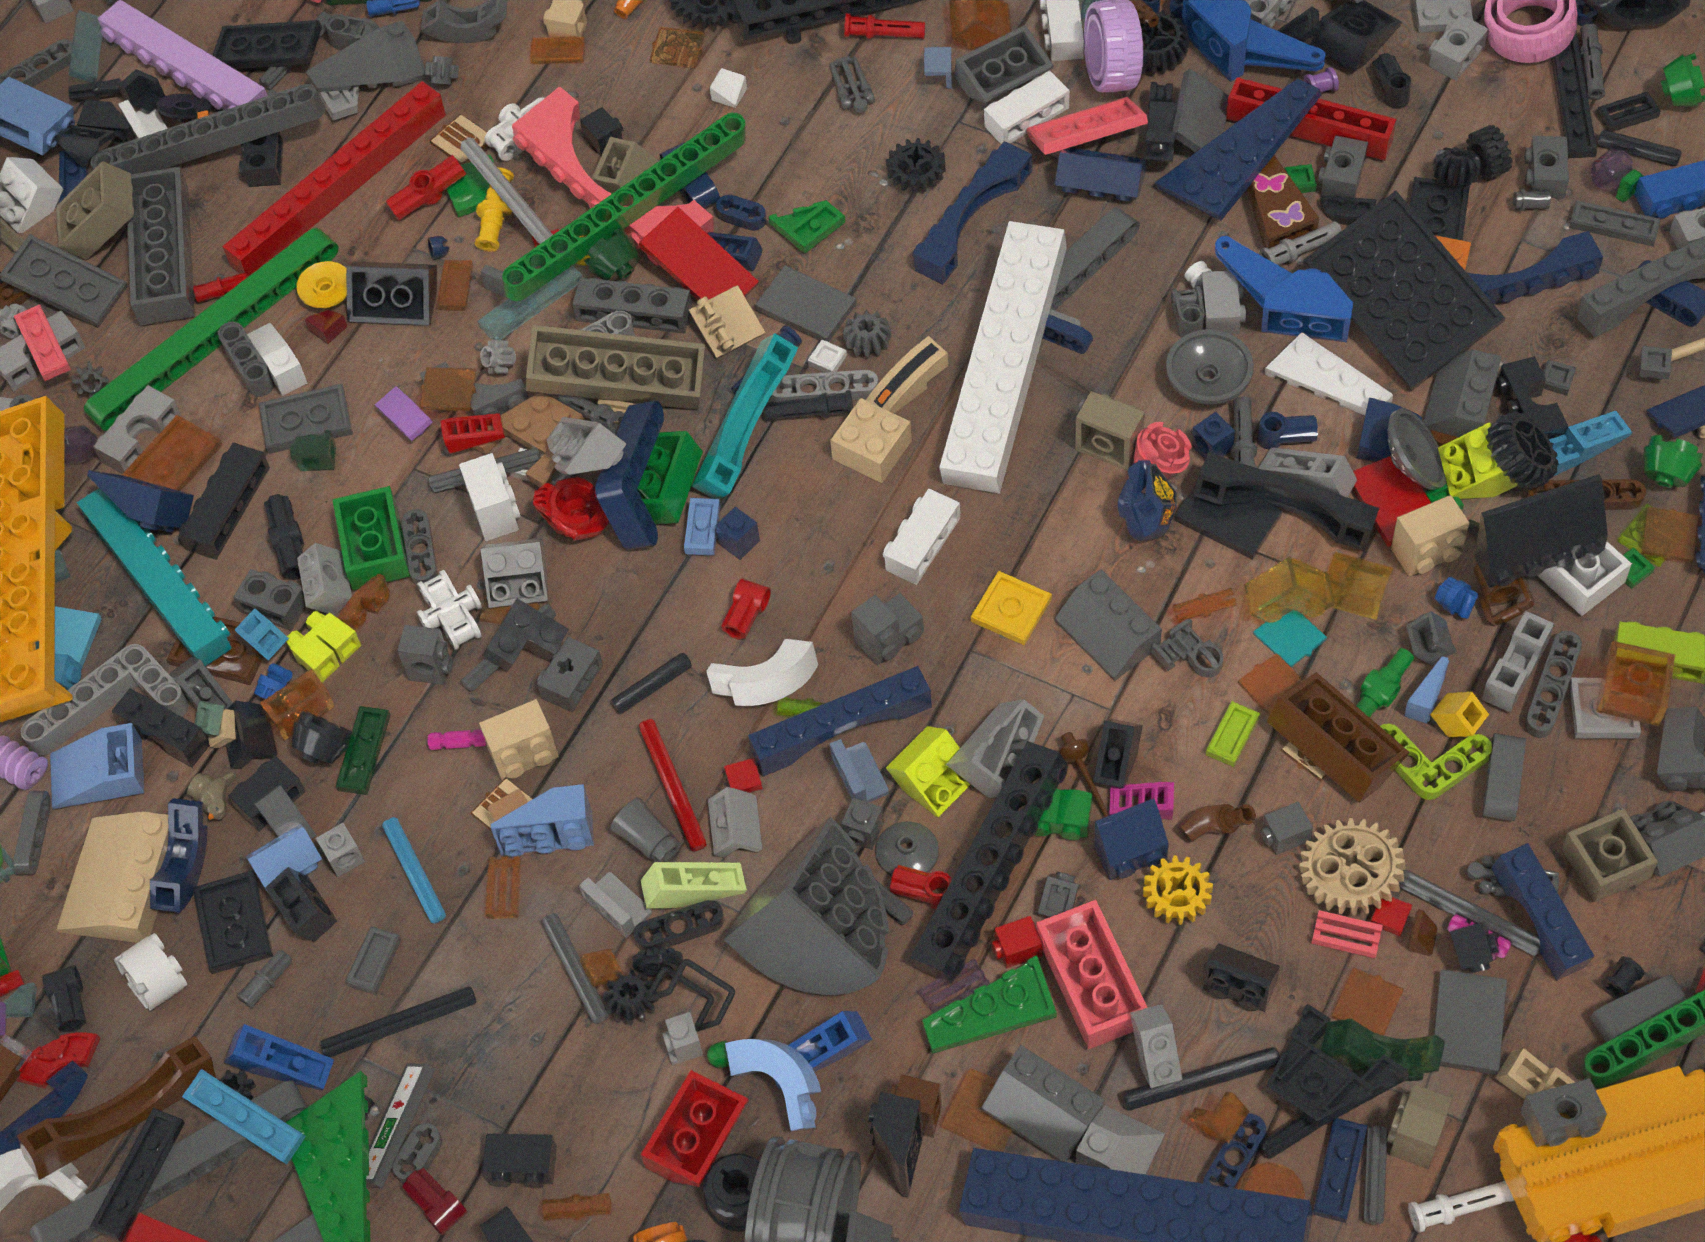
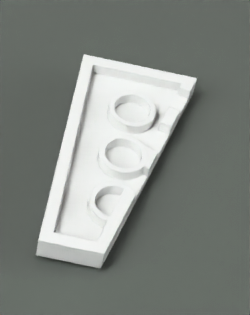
(1318, 369)

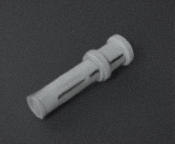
(1291, 249)

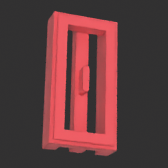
(1350, 923)

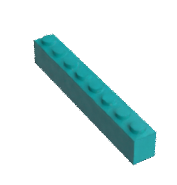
(157, 578)

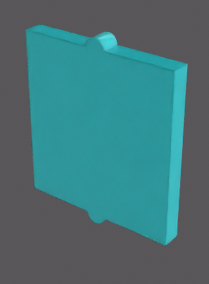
(1291, 637)

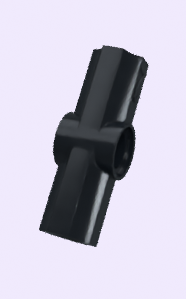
(284, 535)

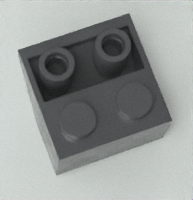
(1672, 835)

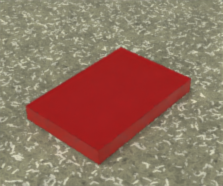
(1390, 490)

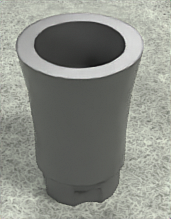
(645, 831)

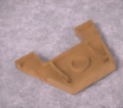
(531, 426)

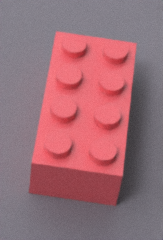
(1091, 973)

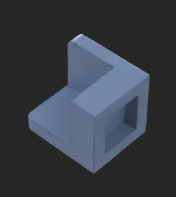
(938, 63)

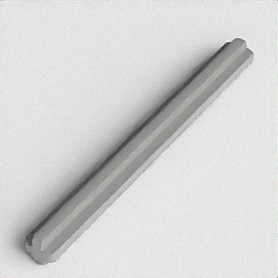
(505, 190)

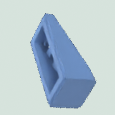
(1424, 698)

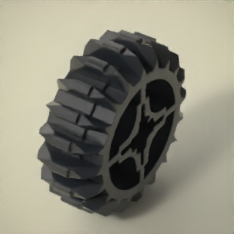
(1164, 44)
(1522, 450)

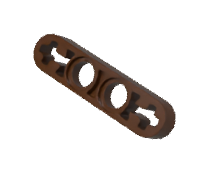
(1624, 501)

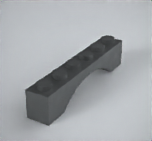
(1616, 300)

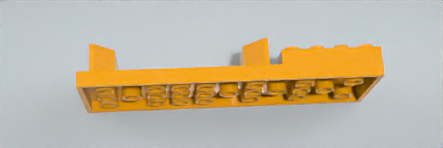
(28, 540)

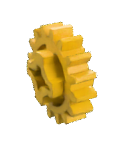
(1179, 902)

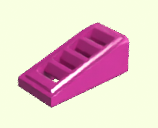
(1143, 790)

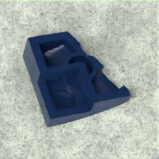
(1374, 434)

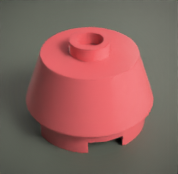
(1164, 448)

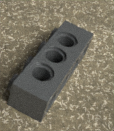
(647, 304)

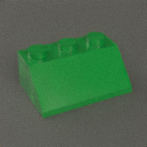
(669, 475)

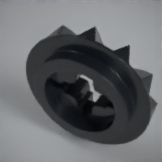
(654, 959)

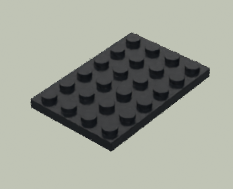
(1406, 290)

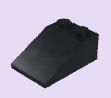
(1354, 33)

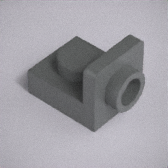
(1058, 894)

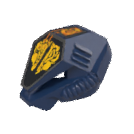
(1151, 512)

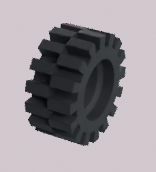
(1493, 150)

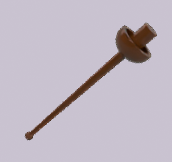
(1074, 752)

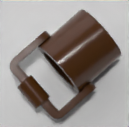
(1501, 595)

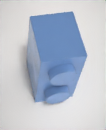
(290, 850)

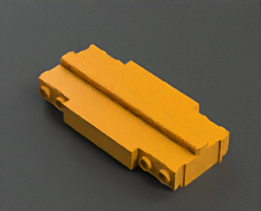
(1625, 1177)

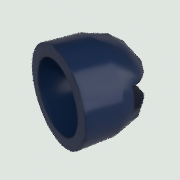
(436, 247)

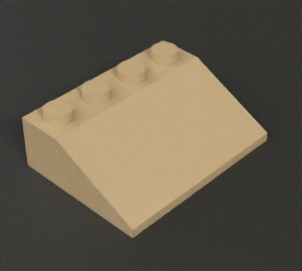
(113, 877)

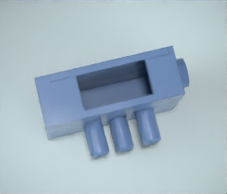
(32, 116)

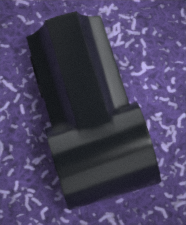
(1393, 80)
(64, 991)

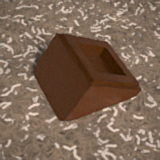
(1422, 934)

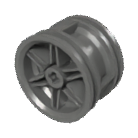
(803, 1193)

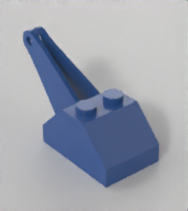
(1232, 40)
(1290, 301)

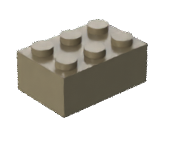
(94, 210)

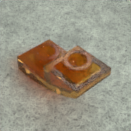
(366, 599)

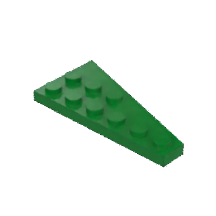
(336, 1161)

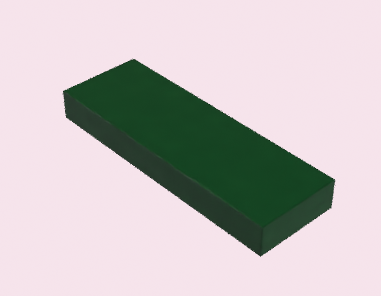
(364, 750)

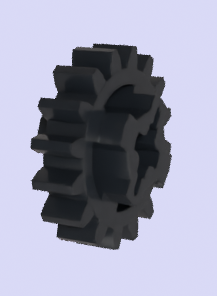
(916, 165)

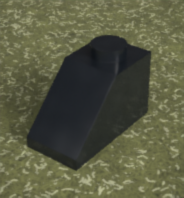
(1117, 752)

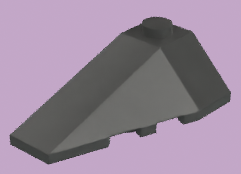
(379, 57)

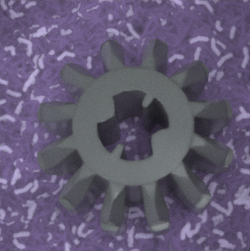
(867, 333)

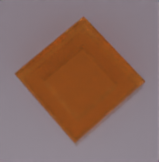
(600, 967)

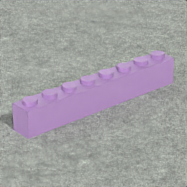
(177, 58)

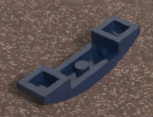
(65, 1086)

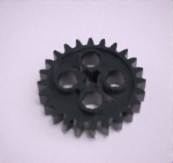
(704, 11)

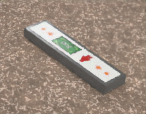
(397, 1122)

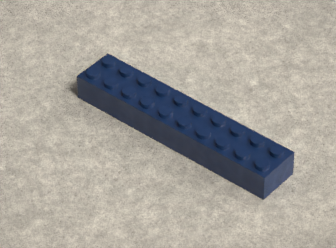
(1119, 1206)

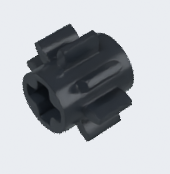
(239, 1083)

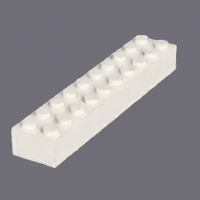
(1003, 357)

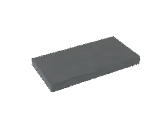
(63, 280)

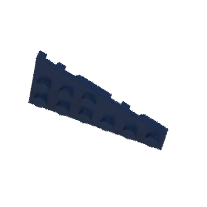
(1229, 164)

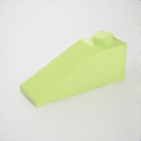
(690, 883)

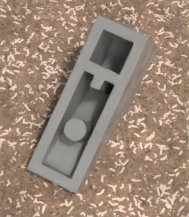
(1312, 468)

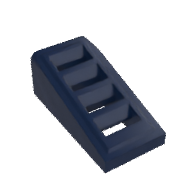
(749, 248)

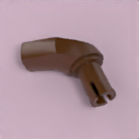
(1216, 819)

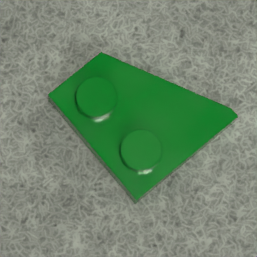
(808, 224)

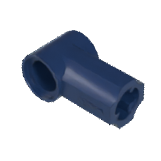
(1286, 429)

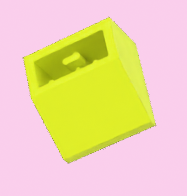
(1470, 468)
(924, 773)

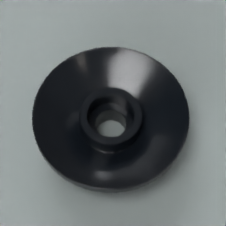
(182, 106)

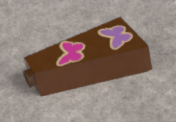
(1279, 206)

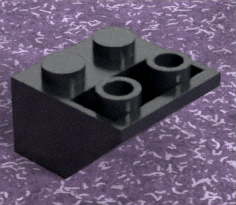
(1240, 977)

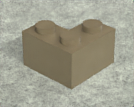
(1418, 1125)

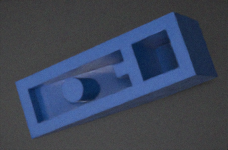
(832, 1040)
(277, 1058)

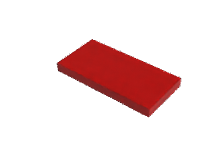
(695, 257)

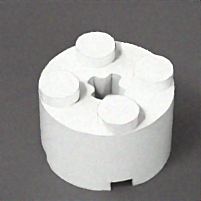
(150, 972)

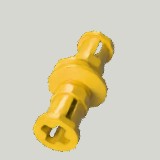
(491, 214)

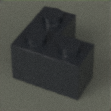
(524, 628)

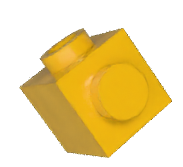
(1459, 714)

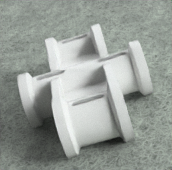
(504, 141)
(449, 609)

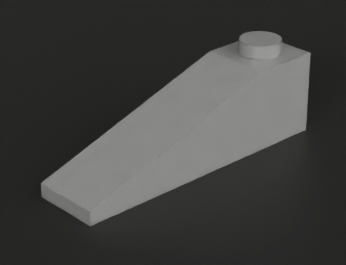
(583, 446)

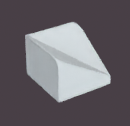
(728, 88)

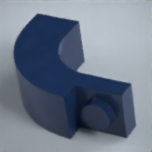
(184, 859)

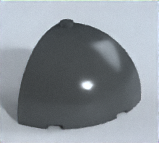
(816, 919)

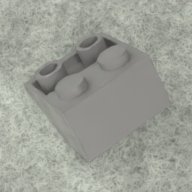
(515, 572)

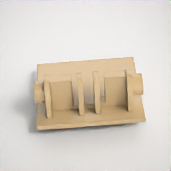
(726, 321)

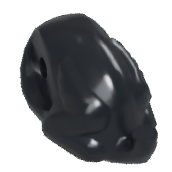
(1632, 13)

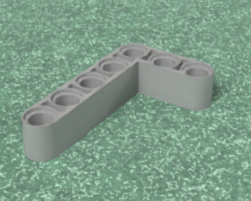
(104, 695)

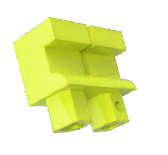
(324, 644)

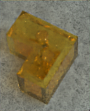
(1288, 588)

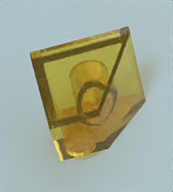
(1358, 584)

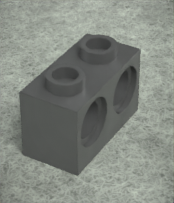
(271, 599)

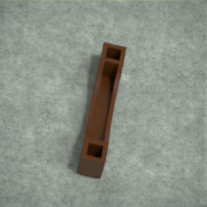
(67, 1138)

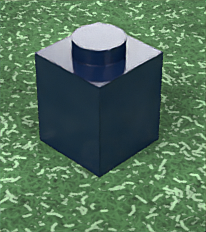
(737, 533)

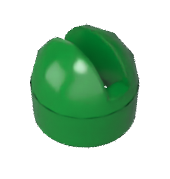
(718, 1055)

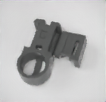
(1188, 644)

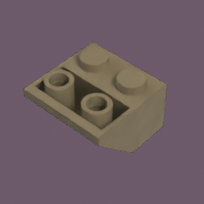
(621, 164)

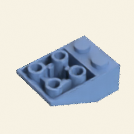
(98, 767)
(547, 823)

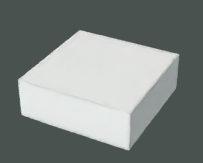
(827, 357)

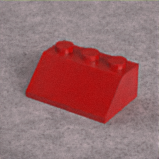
(693, 1130)

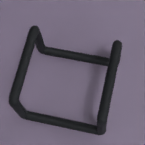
(677, 976)

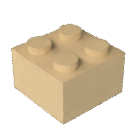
(871, 440)
(1430, 536)
(519, 740)

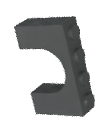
(1682, 749)

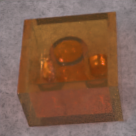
(1635, 683)

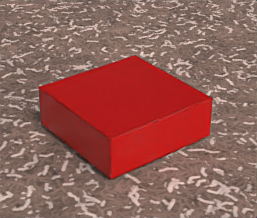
(744, 776)
(1392, 915)

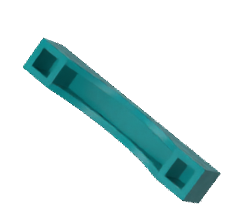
(728, 448)

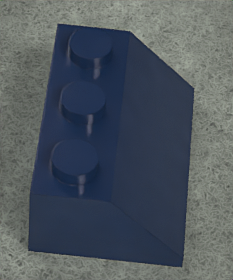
(1100, 173)

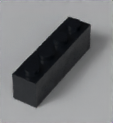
(224, 501)

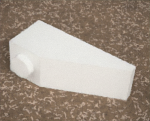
(279, 359)

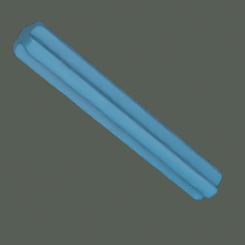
(414, 870)

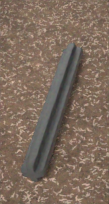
(1459, 906)

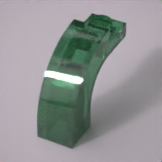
(1362, 1048)

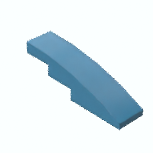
(1589, 439)

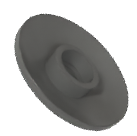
(920, 856)

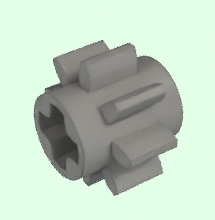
(8, 324)
(497, 356)

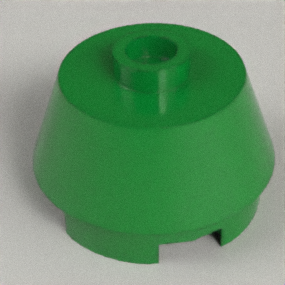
(1683, 81)
(1671, 462)

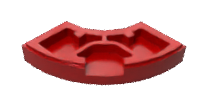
(55, 1055)

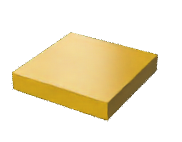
(1011, 608)

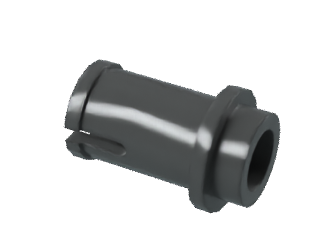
(1532, 199)

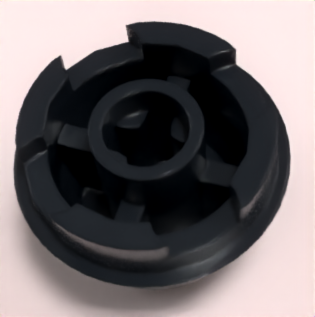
(319, 738)

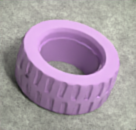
(1113, 45)

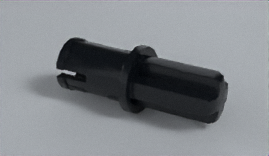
(95, 90)

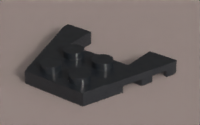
(1318, 1084)

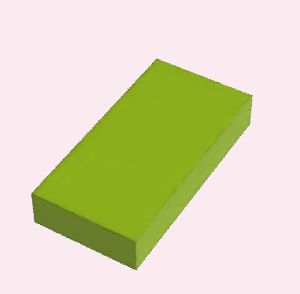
(1232, 734)

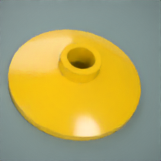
(323, 284)

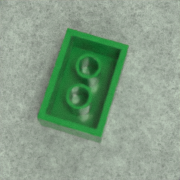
(371, 536)

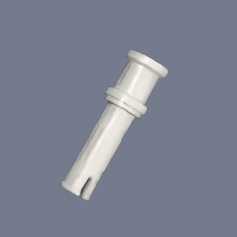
(1444, 1209)

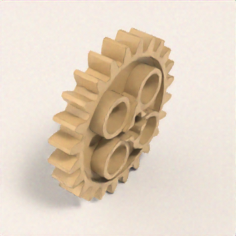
(1352, 866)

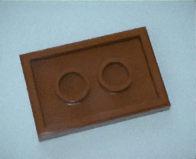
(237, 664)

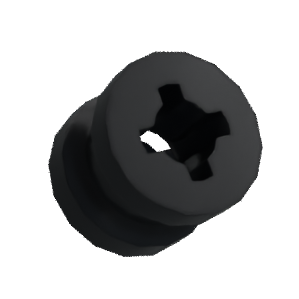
(1160, 93)

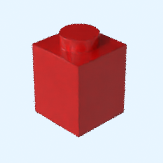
(1017, 942)

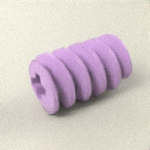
(20, 765)

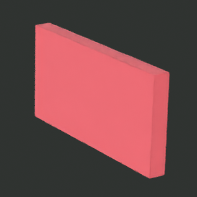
(1086, 125)

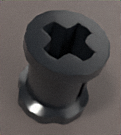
(1622, 977)

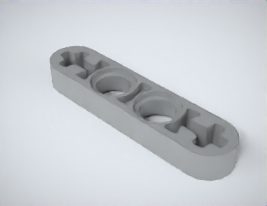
(823, 381)

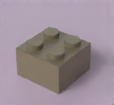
(1108, 430)
(1609, 855)

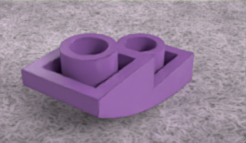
(403, 413)

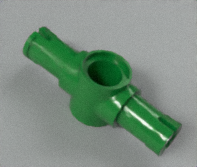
(1383, 686)

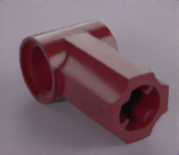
(439, 1207)

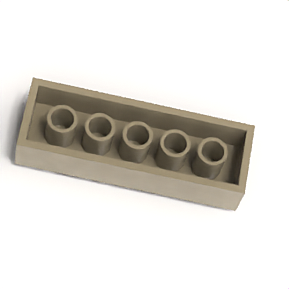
(614, 367)

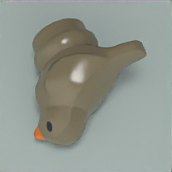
(211, 793)

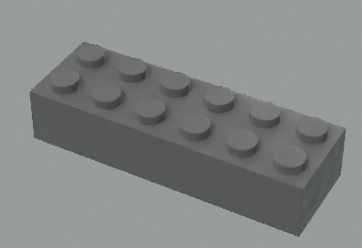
(160, 247)

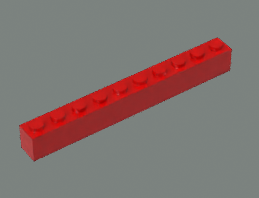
(335, 179)

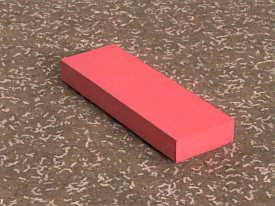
(42, 342)

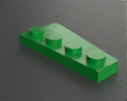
(1003, 1006)

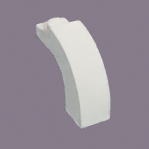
(769, 680)
(17, 1176)

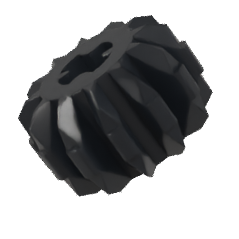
(1457, 166)
(621, 1004)

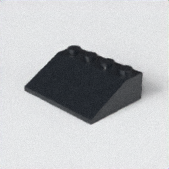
(1542, 532)

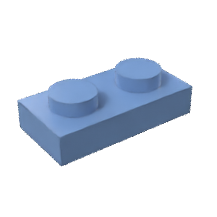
(701, 528)

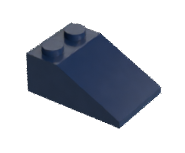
(149, 503)

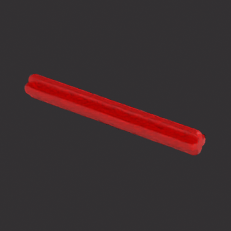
(672, 785)

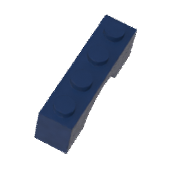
(1558, 934)

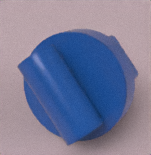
(1456, 597)
(276, 680)

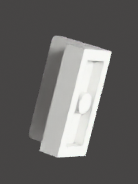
(140, 122)

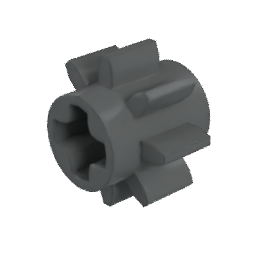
(441, 70)
(83, 375)

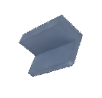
(858, 771)

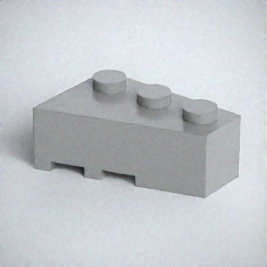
(996, 745)

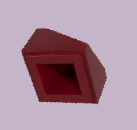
(326, 325)

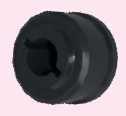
(729, 1190)

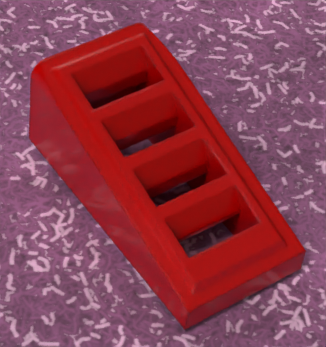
(454, 431)

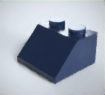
(1131, 840)

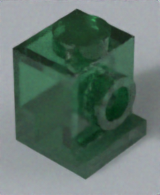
(314, 452)

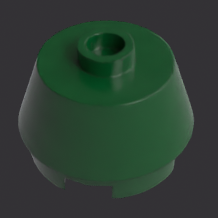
(614, 257)

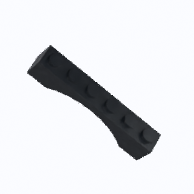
(1341, 517)

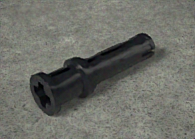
(823, 405)

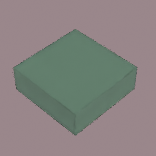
(209, 717)

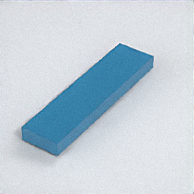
(244, 1116)

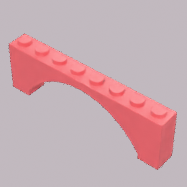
(548, 137)

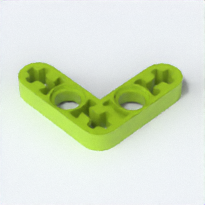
(1429, 770)

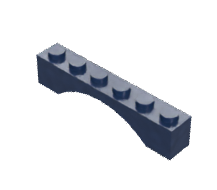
(1002, 174)
(1571, 260)
(885, 700)

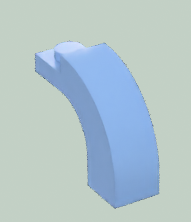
(786, 1067)

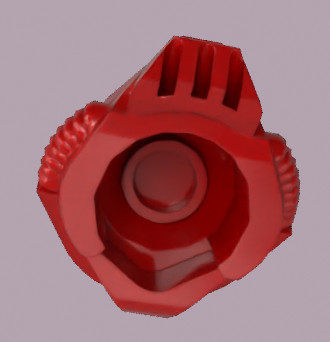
(571, 508)

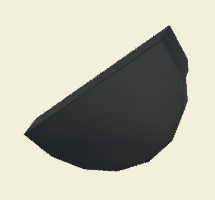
(1345, 209)

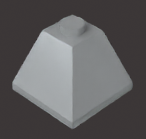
(1119, 1143)

